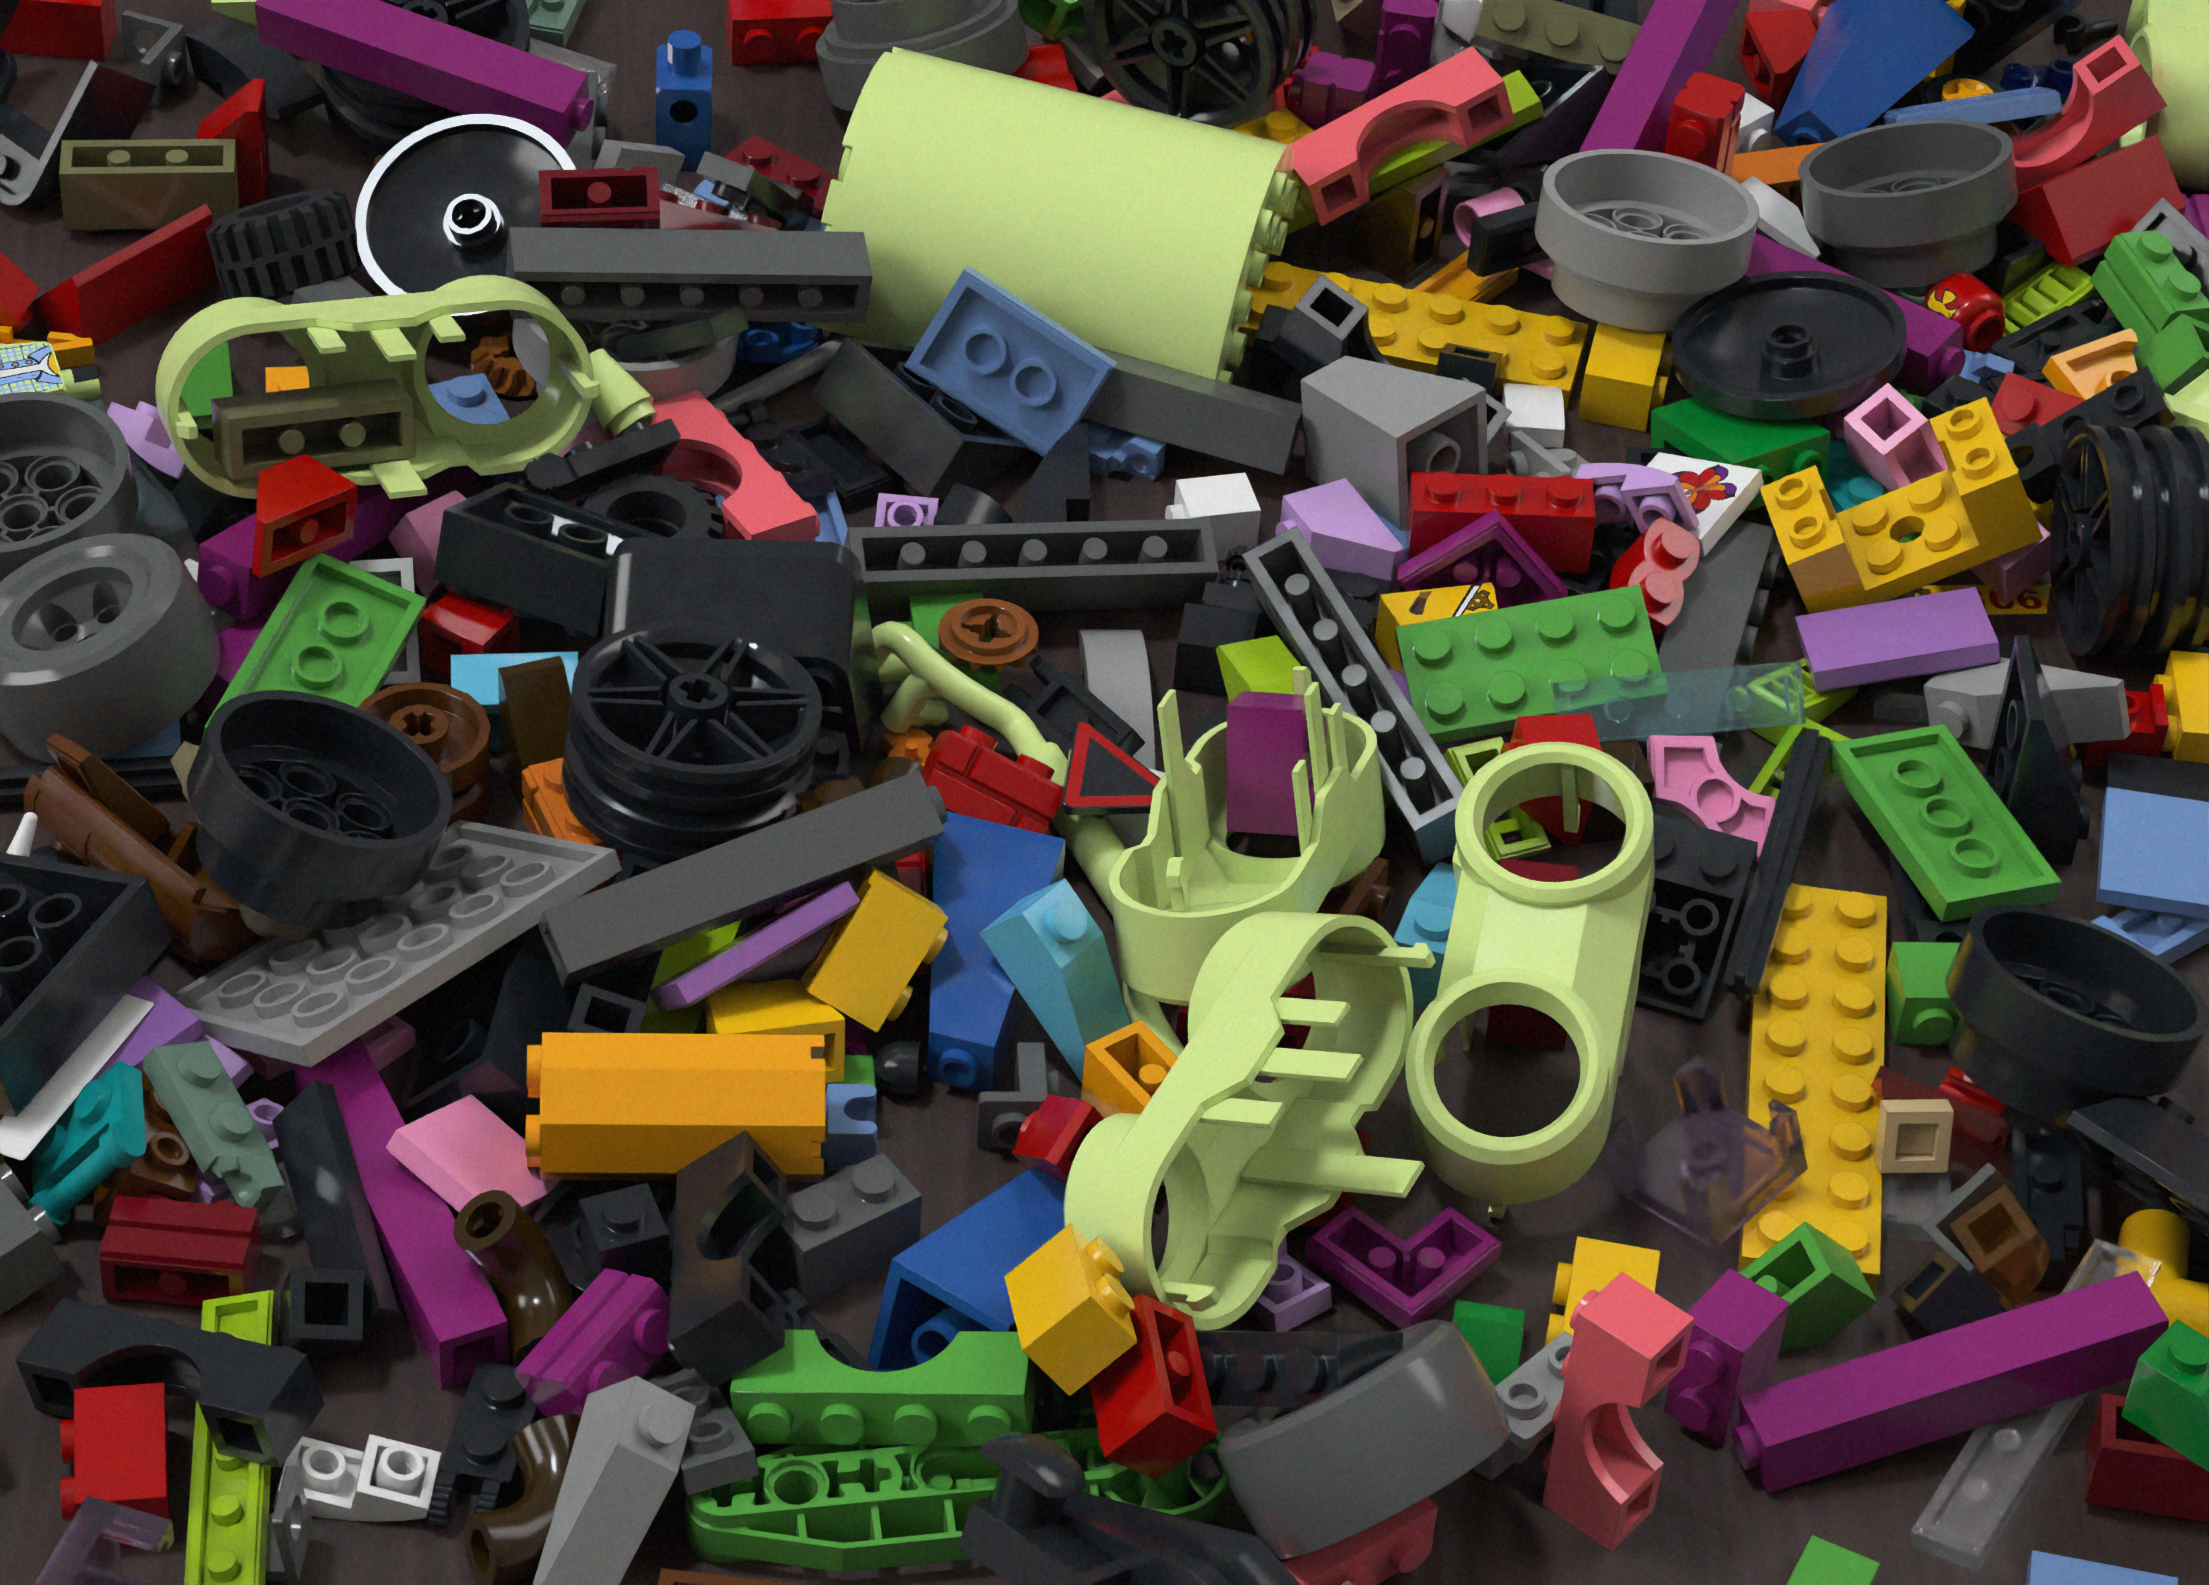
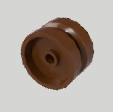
(451, 731)

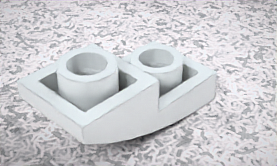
(1536, 412)
(374, 1485)

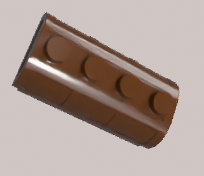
(192, 904)

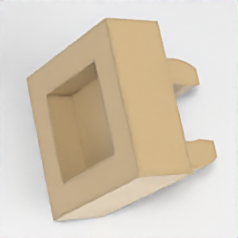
(1914, 1136)

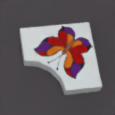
(1714, 490)

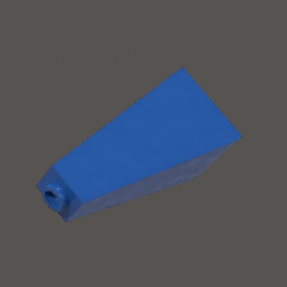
(1866, 62)
(971, 1001)
(958, 1272)

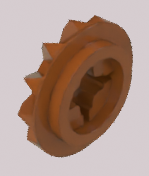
(501, 370)
(971, 621)

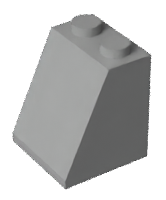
(1389, 421)

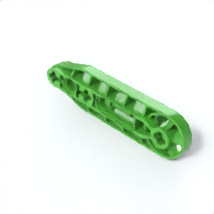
(902, 1503)

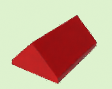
(2096, 201)
(132, 282)

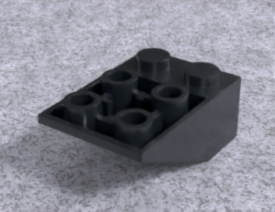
(1692, 914)

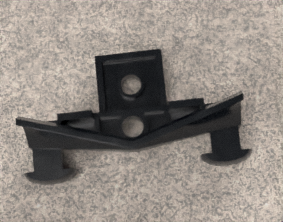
(1053, 1534)

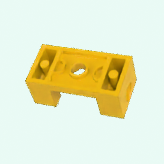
(1963, 515)

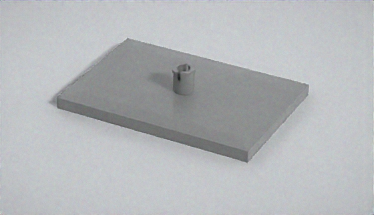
(342, 982)

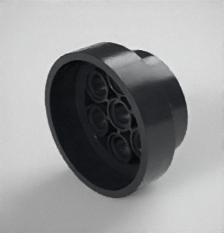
(313, 807)
(2067, 1013)

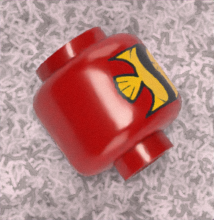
(1971, 304)

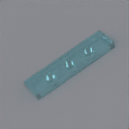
(1687, 701)

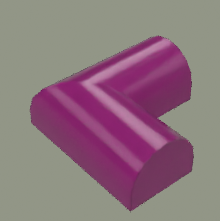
(1485, 553)
(1401, 1277)

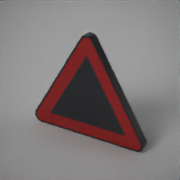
(1104, 777)

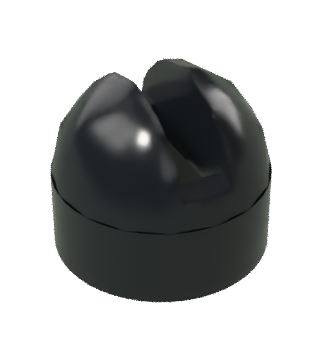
(899, 1067)

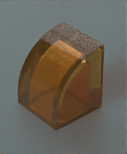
(2004, 1244)

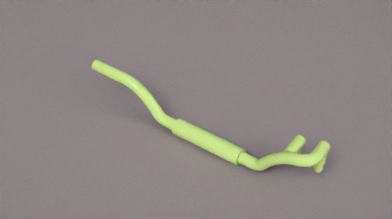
(925, 674)

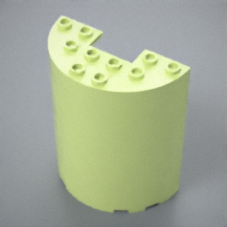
(1072, 202)

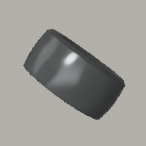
(102, 645)
(1367, 1447)

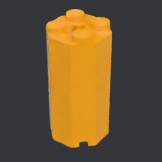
(663, 1100)

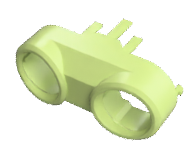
(2174, 51)
(383, 341)
(1189, 888)
(1542, 947)
(1248, 1154)

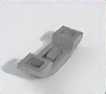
(1119, 676)

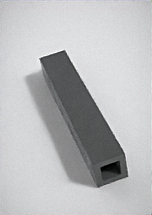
(1198, 413)
(742, 877)

